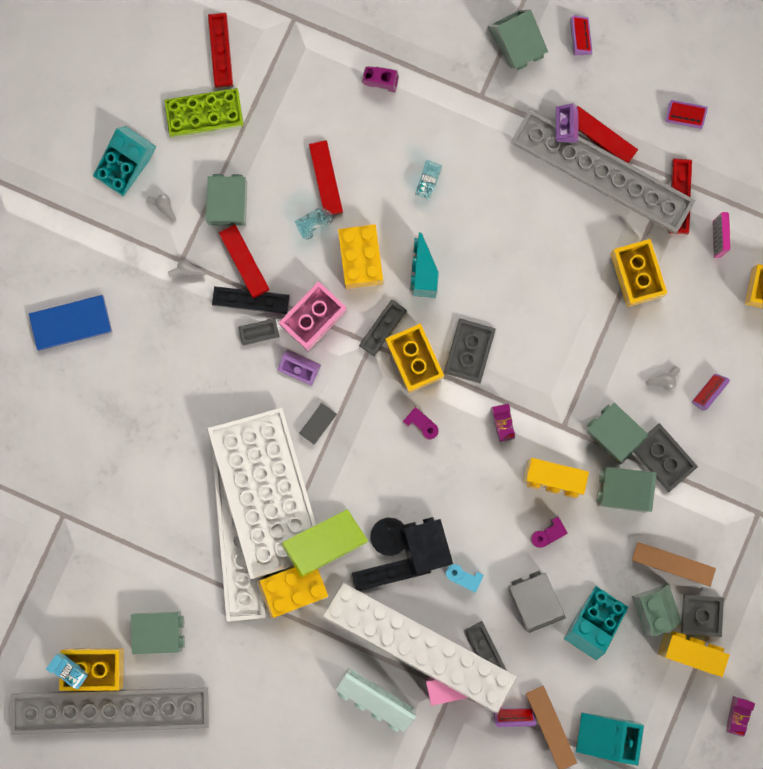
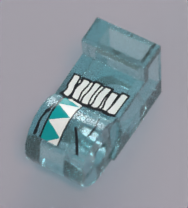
(428, 179)
(313, 221)

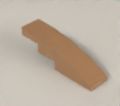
(674, 564)
(551, 728)

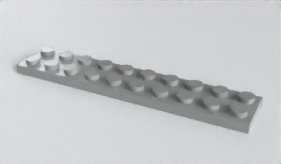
(604, 173)
(109, 710)

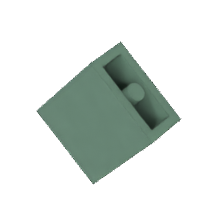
(226, 200)
(616, 433)
(157, 632)

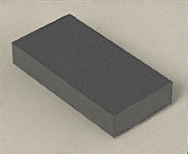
(259, 332)
(318, 423)

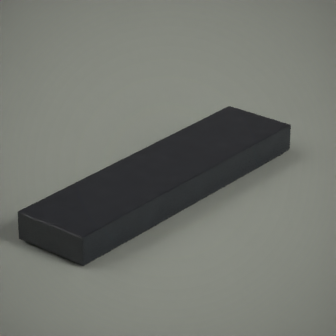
(243, 300)
(383, 575)

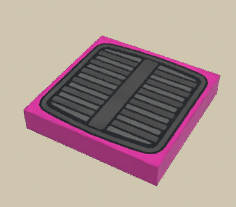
(721, 234)

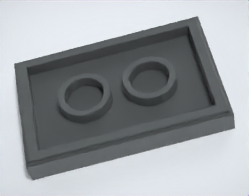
(469, 351)
(666, 457)

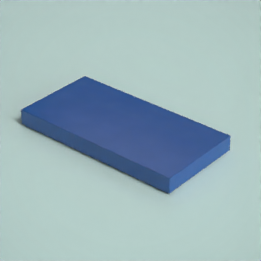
(70, 322)

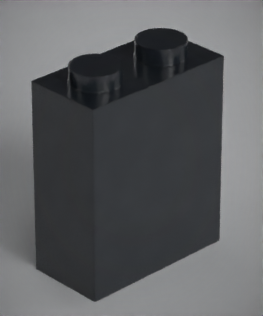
(426, 546)

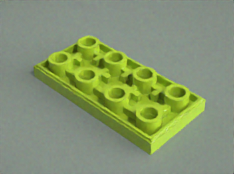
(203, 112)
(324, 543)

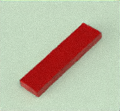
(220, 50)
(604, 136)
(325, 177)
(681, 181)
(244, 261)

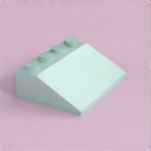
(376, 700)

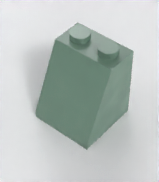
(519, 39)
(626, 489)
(657, 610)

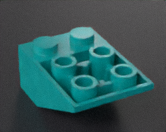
(124, 159)
(426, 273)
(596, 623)
(610, 738)

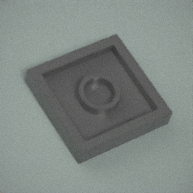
(702, 615)

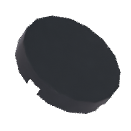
(386, 536)

